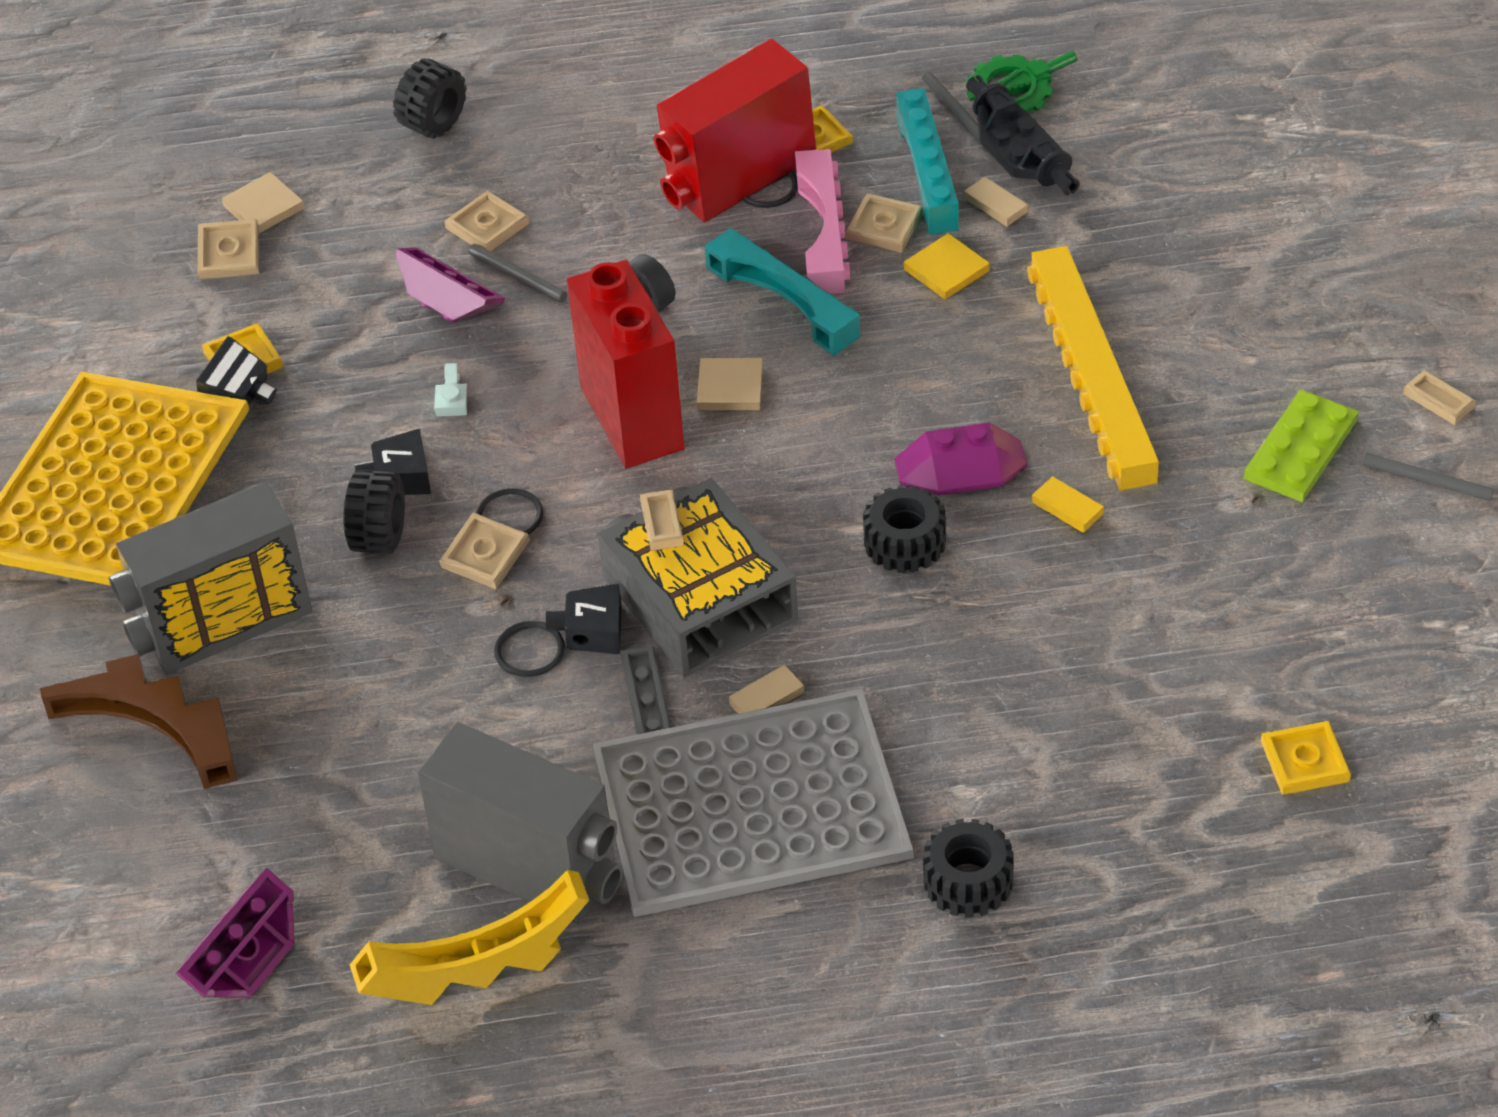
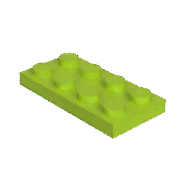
(1301, 445)

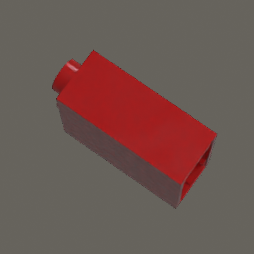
(735, 130)
(626, 363)

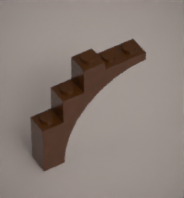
(159, 704)

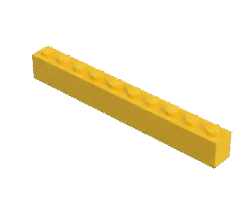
(1093, 369)

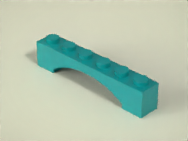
(932, 172)
(740, 259)

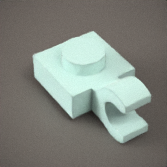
(451, 397)

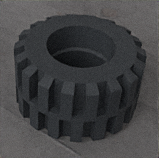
(429, 98)
(374, 511)
(900, 547)
(968, 845)

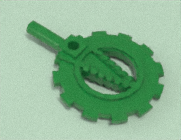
(1023, 76)

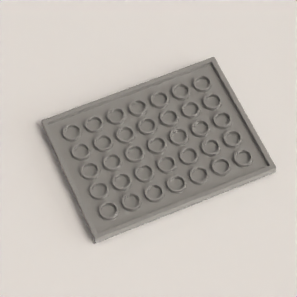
(751, 802)

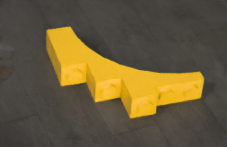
(473, 958)

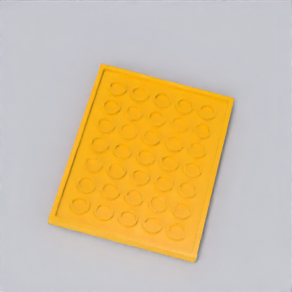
(108, 469)

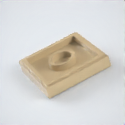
(263, 200)
(487, 221)
(884, 222)
(228, 248)
(730, 384)
(484, 550)

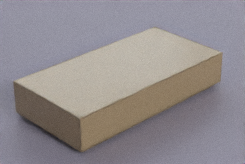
(995, 201)
(1439, 397)
(661, 520)
(769, 691)

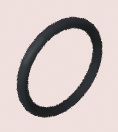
(778, 202)
(515, 491)
(528, 673)

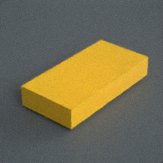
(1067, 504)

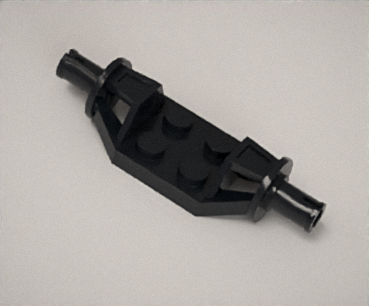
(1018, 139)

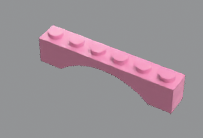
(816, 183)

